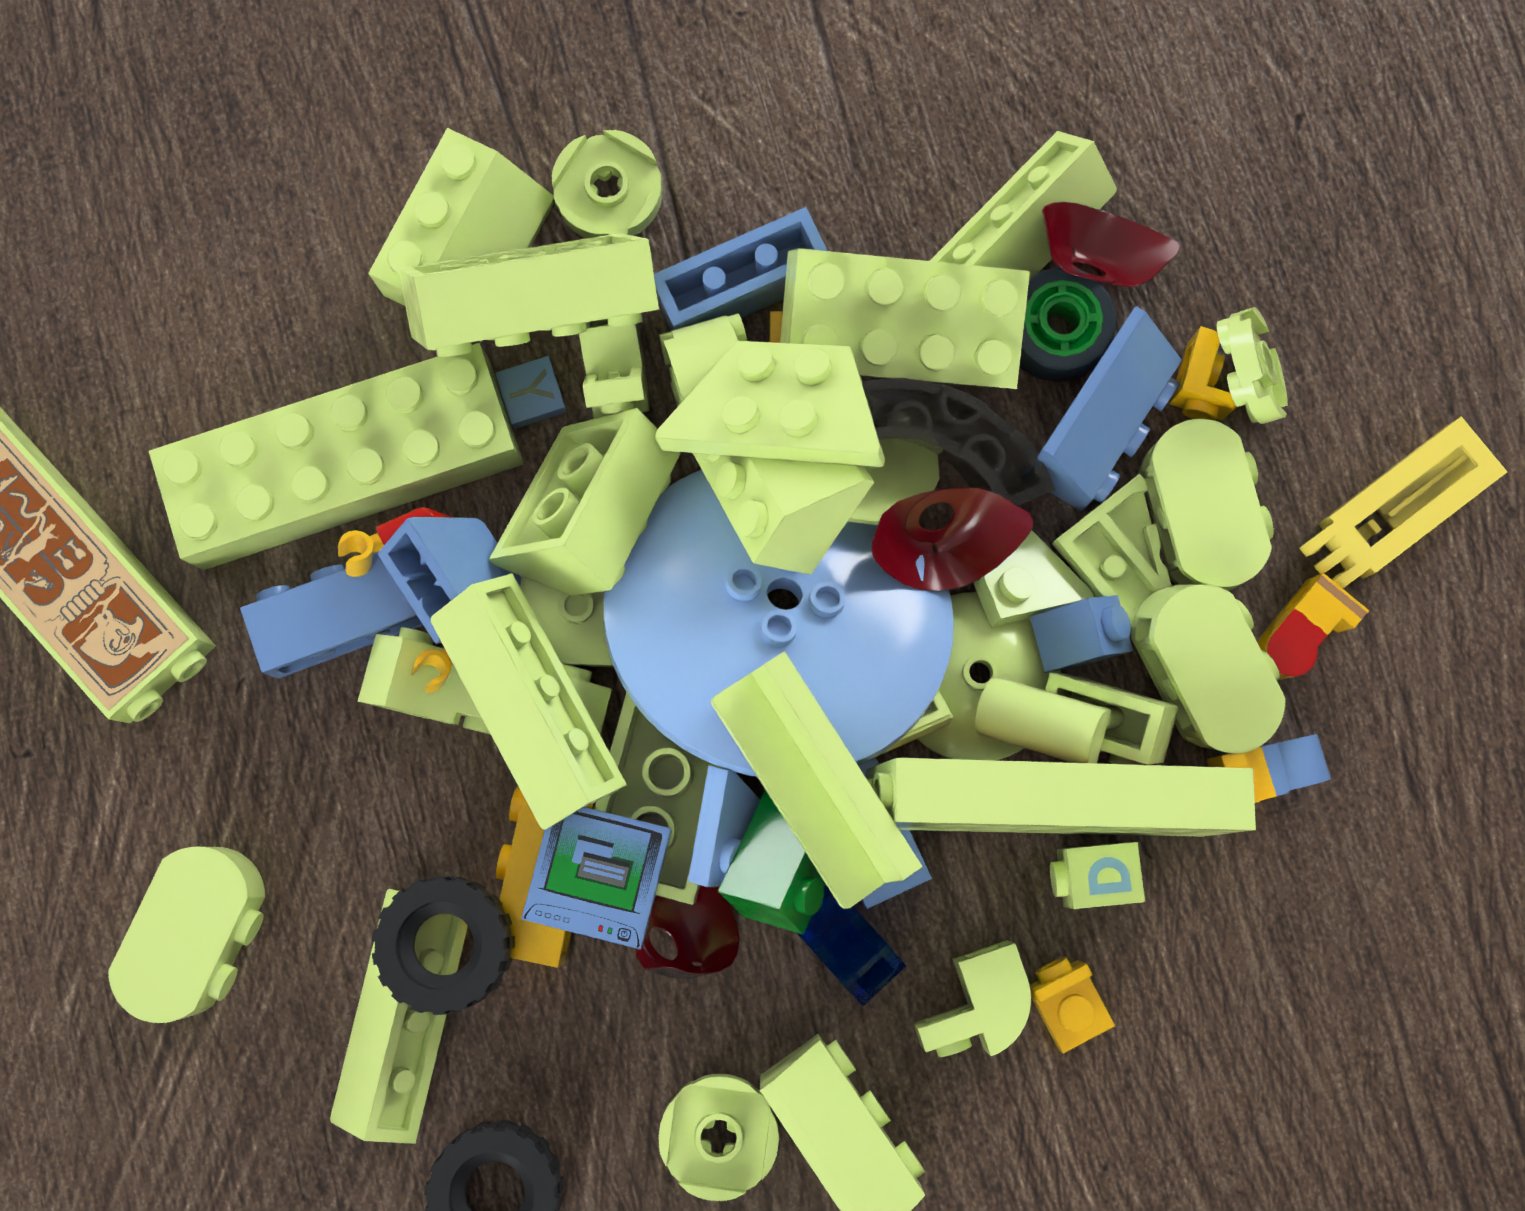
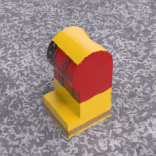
(1306, 622)

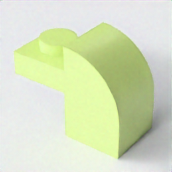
(613, 369)
(996, 1005)

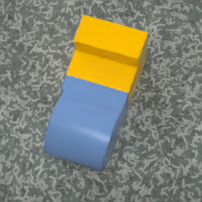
(1280, 766)

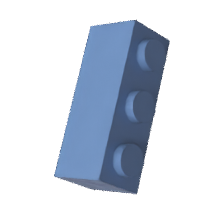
(735, 275)
(325, 617)

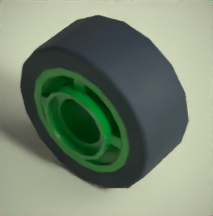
(1087, 310)

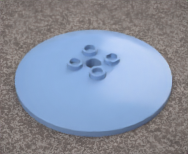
(700, 619)

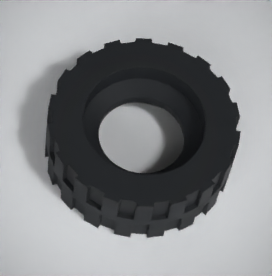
(396, 945)
(502, 1143)

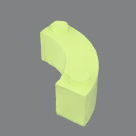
(392, 686)

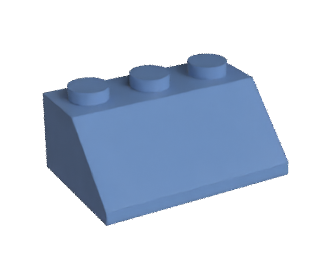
(1110, 412)

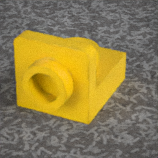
(1199, 368)
(1069, 1003)

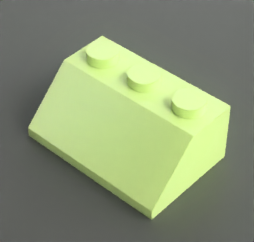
(462, 208)
(587, 504)
(785, 508)
(841, 1130)

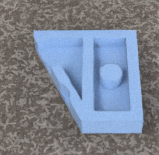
(721, 825)

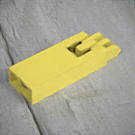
(1410, 498)

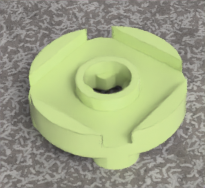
(601, 157)
(1258, 372)
(690, 1157)

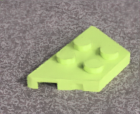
(778, 405)

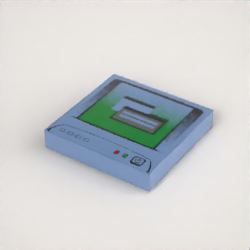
(598, 876)

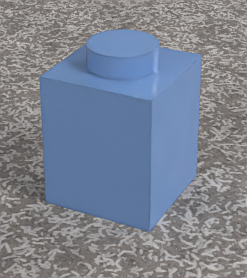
(1082, 633)

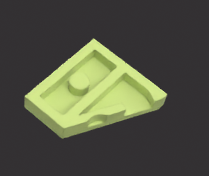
(1117, 548)
(1029, 584)

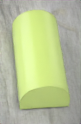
(1041, 721)

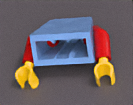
(431, 563)

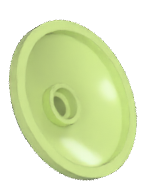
(1008, 653)

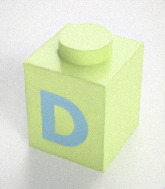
(1098, 875)

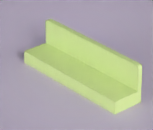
(1011, 224)
(526, 700)
(814, 781)
(395, 1047)

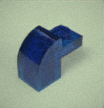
(851, 949)

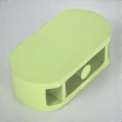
(1207, 505)
(1209, 665)
(188, 934)

